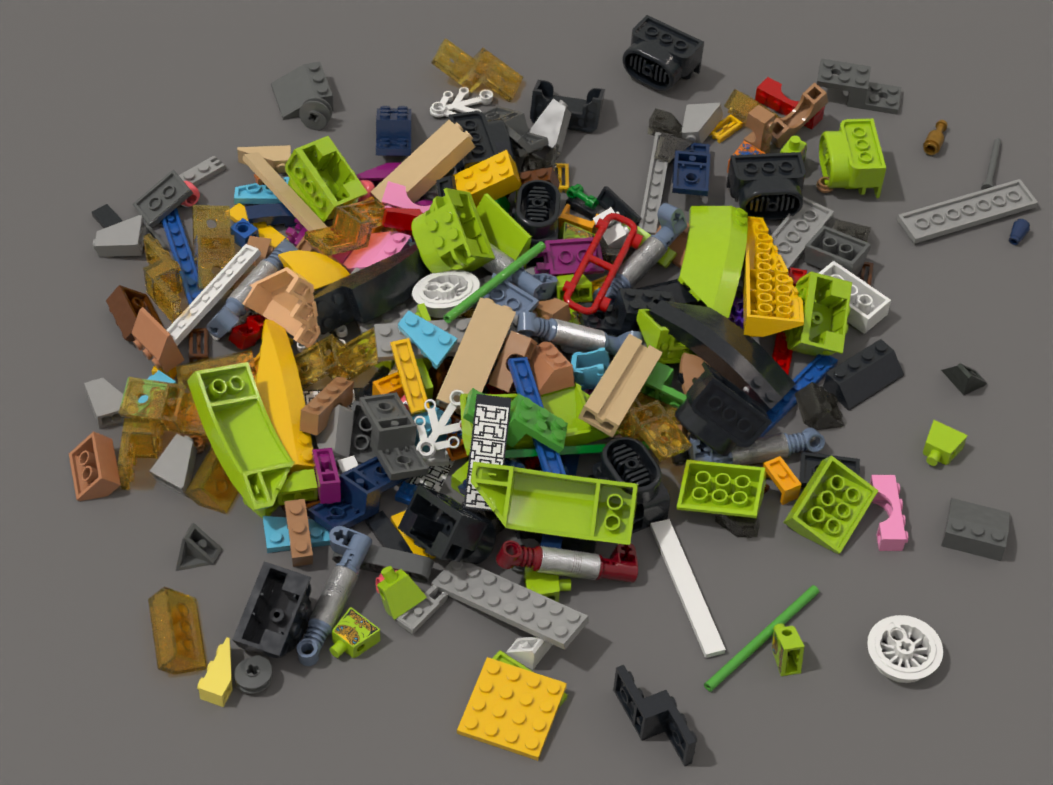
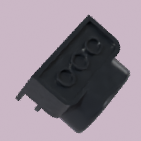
(661, 54)
(488, 137)
(767, 184)
(538, 212)
(721, 413)
(631, 462)
(447, 528)
(275, 612)

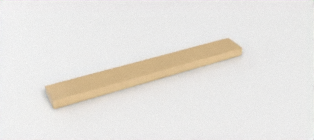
(283, 191)

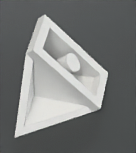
(529, 650)

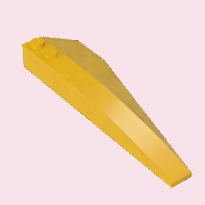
(768, 292)
(283, 394)

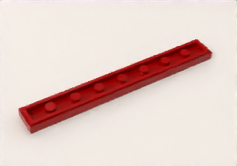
(781, 353)

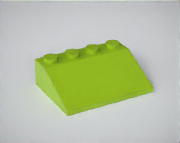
(503, 229)
(722, 488)
(831, 505)

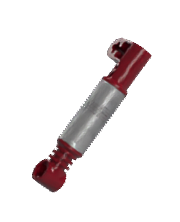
(570, 562)

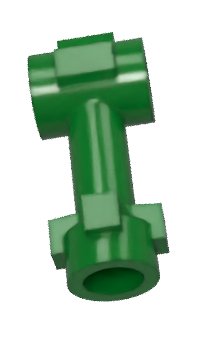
(577, 191)

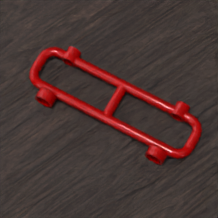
(601, 301)

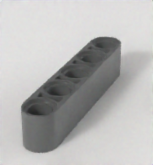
(379, 557)

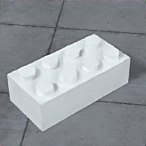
(866, 303)

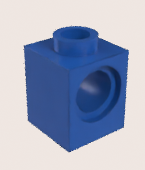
(242, 231)

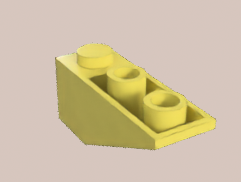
(217, 682)

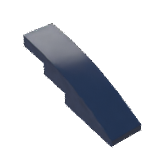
(271, 213)

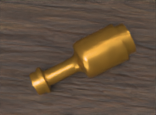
(935, 138)

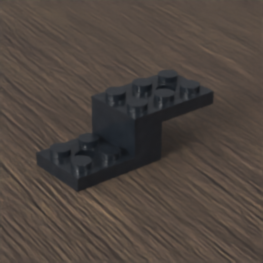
(622, 315)
(654, 715)

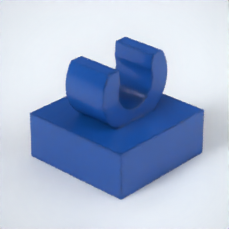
(405, 493)

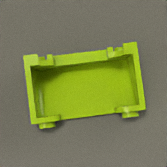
(660, 339)

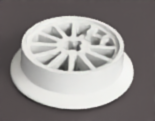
(444, 291)
(904, 650)

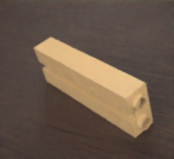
(429, 161)
(477, 351)
(620, 385)

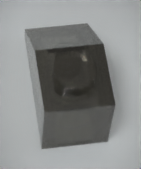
(665, 122)
(738, 525)

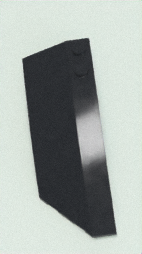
(725, 350)

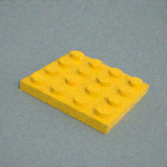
(512, 708)

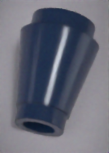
(1019, 231)

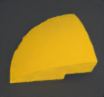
(314, 267)

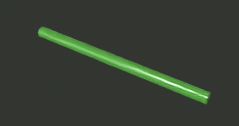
(494, 282)
(760, 639)

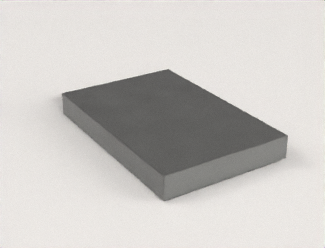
(162, 198)

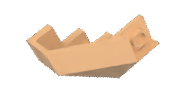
(288, 302)

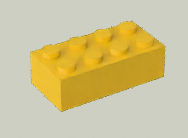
(492, 176)

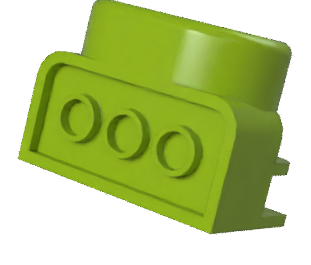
(853, 156)
(323, 178)
(452, 234)
(825, 315)

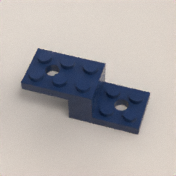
(393, 131)
(692, 170)
(360, 496)

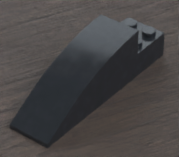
(369, 290)

